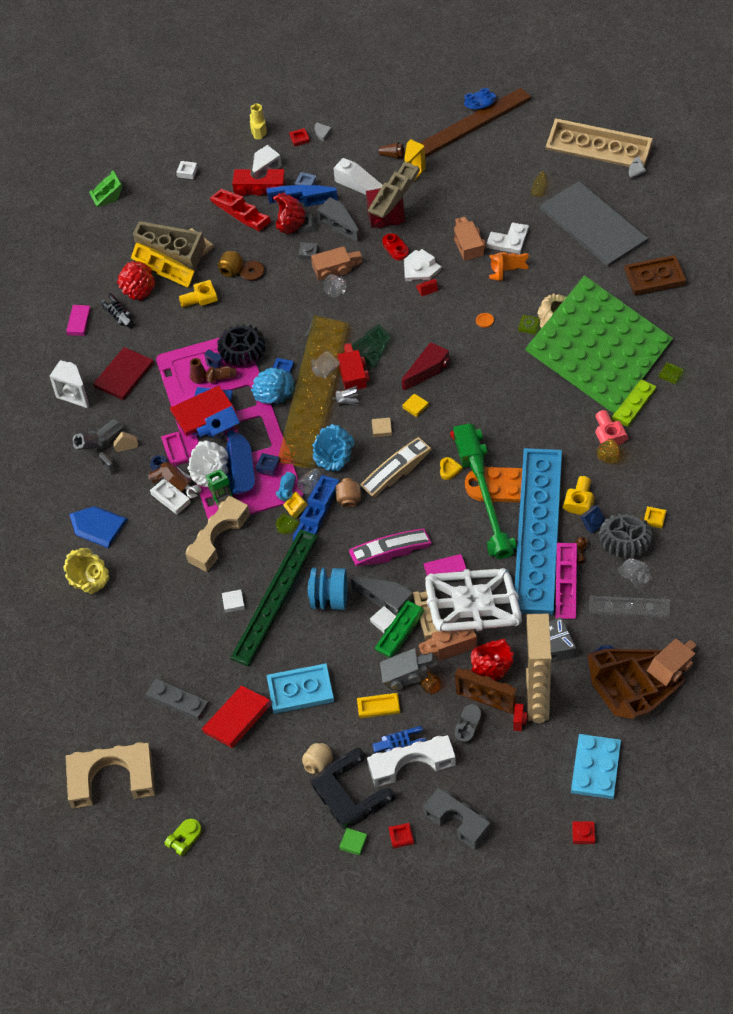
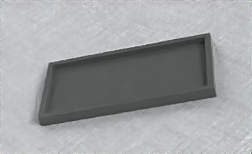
(593, 224)

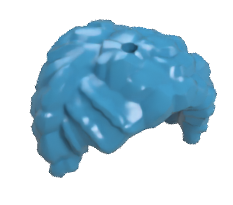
(273, 386)
(332, 448)

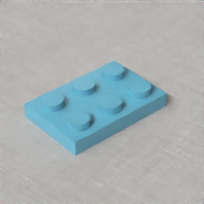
(300, 688)
(596, 766)

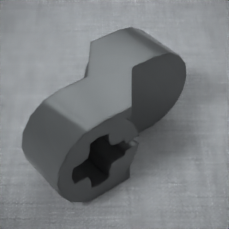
(470, 714)

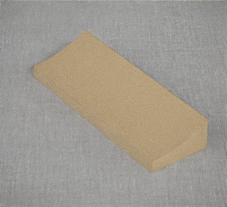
(598, 143)

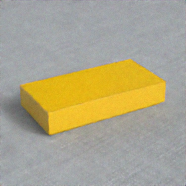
(378, 705)

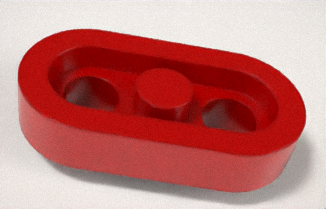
(393, 244)

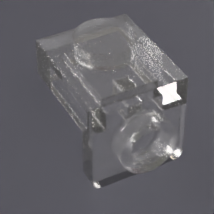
(324, 364)
(636, 571)

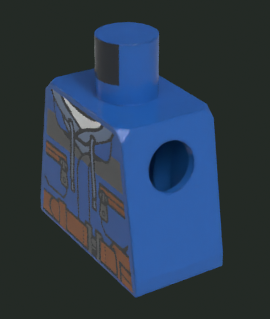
(227, 421)

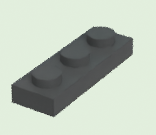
(177, 699)

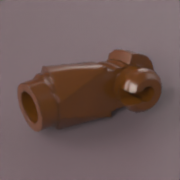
(223, 372)

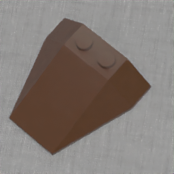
(626, 684)

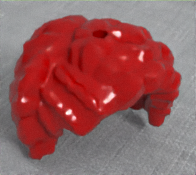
(290, 213)
(136, 280)
(492, 659)

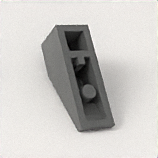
(336, 216)
(383, 593)

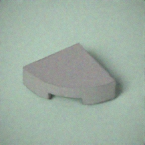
(322, 131)
(636, 168)

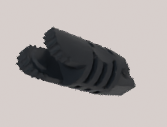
(118, 311)

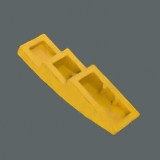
(163, 264)

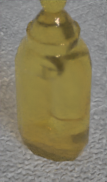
(539, 185)

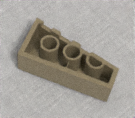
(177, 243)

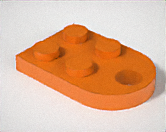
(503, 484)

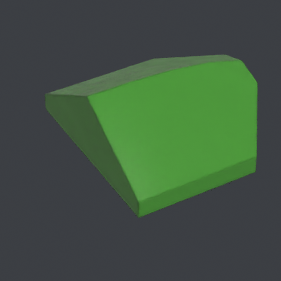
(107, 190)

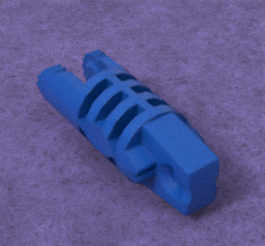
(398, 739)

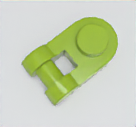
(188, 830)

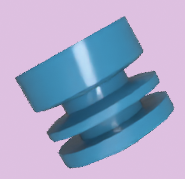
(328, 588)

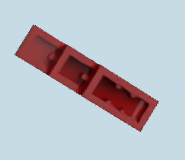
(239, 209)

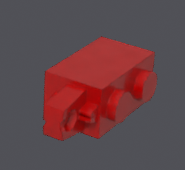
(352, 368)

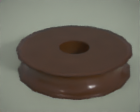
(251, 265)

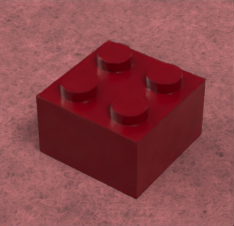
(394, 217)

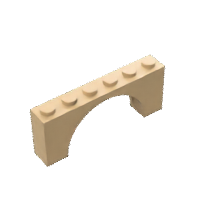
(539, 667)

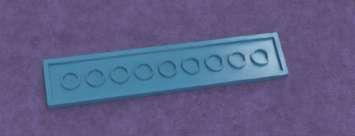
(538, 531)

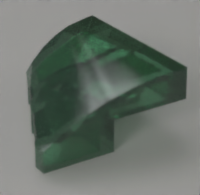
(376, 341)

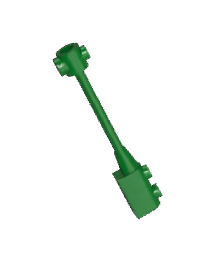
(472, 454)

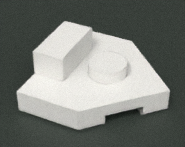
(420, 266)

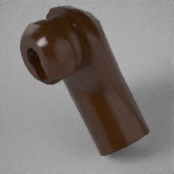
(581, 545)

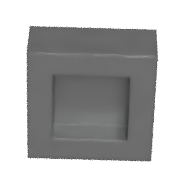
(307, 250)

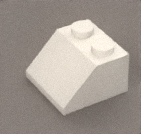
(68, 384)

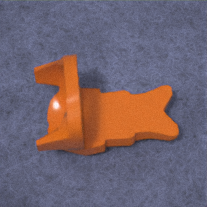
(503, 262)

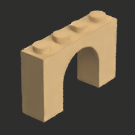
(83, 767)

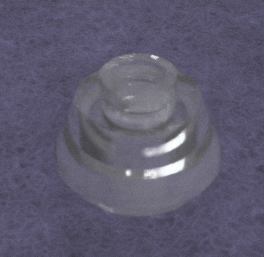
(334, 286)

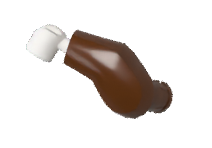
(175, 477)

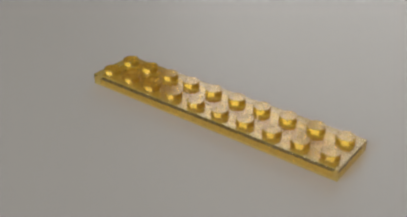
(311, 393)

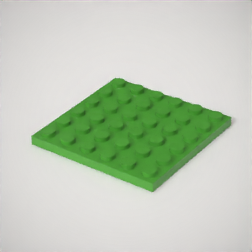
(599, 344)

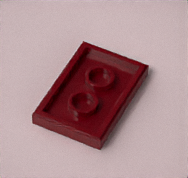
(123, 373)

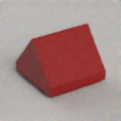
(427, 287)

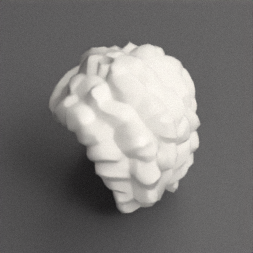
(205, 460)

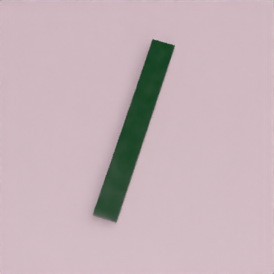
(274, 598)

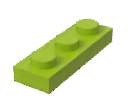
(634, 403)

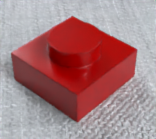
(520, 717)
(583, 832)

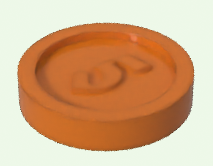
(485, 320)

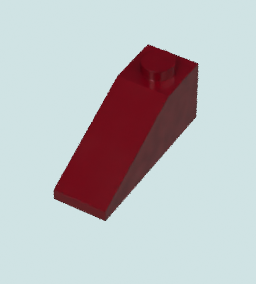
(427, 365)

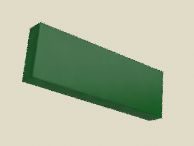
(399, 629)

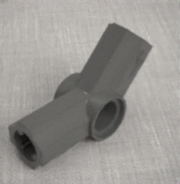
(99, 439)

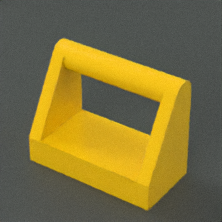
(415, 155)

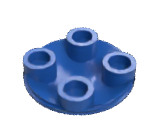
(480, 99)

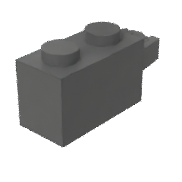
(406, 668)

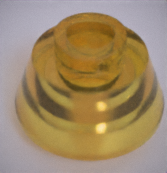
(608, 451)

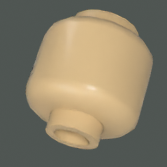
(317, 758)

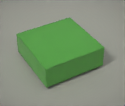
(353, 841)

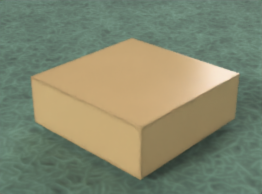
(381, 427)

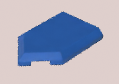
(97, 525)

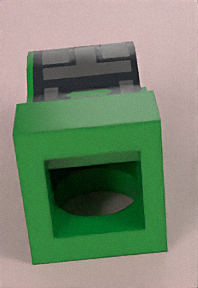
(219, 488)

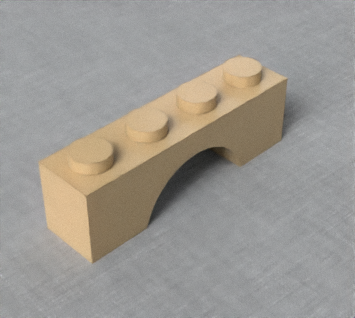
(230, 515)

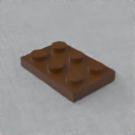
(654, 275)
(485, 690)

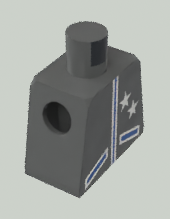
(560, 641)

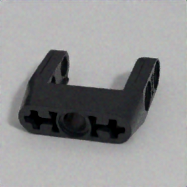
(333, 795)

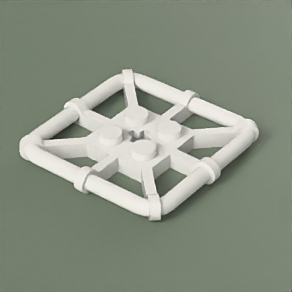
(462, 599)

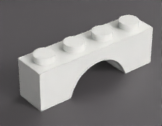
(435, 752)

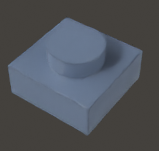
(306, 179)

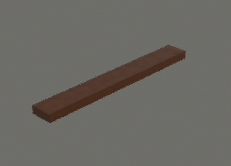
(475, 121)

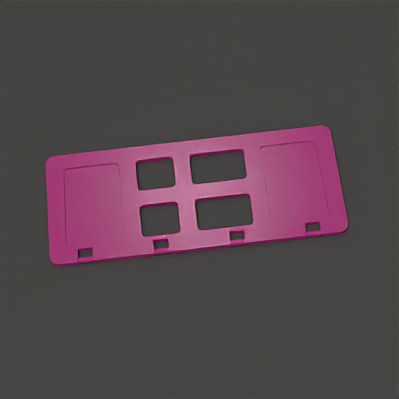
(181, 387)

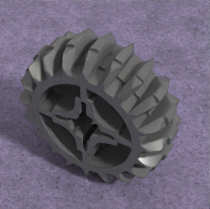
(625, 535)

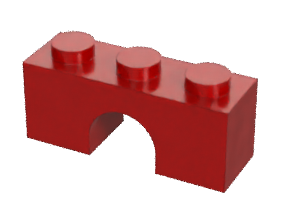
(245, 184)

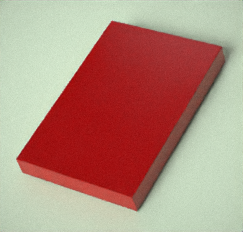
(193, 411)
(236, 716)

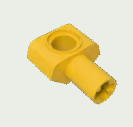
(203, 294)
(580, 494)

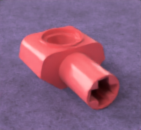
(608, 427)

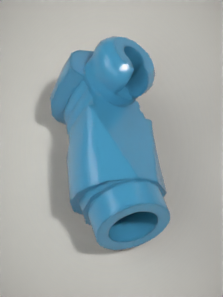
(286, 486)

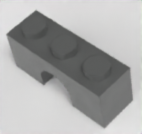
(444, 806)

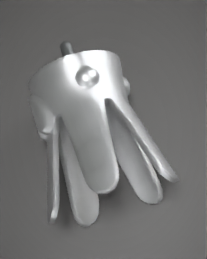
(344, 397)

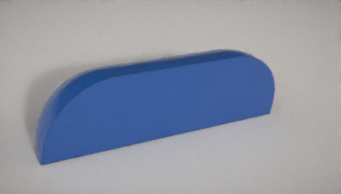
(239, 464)

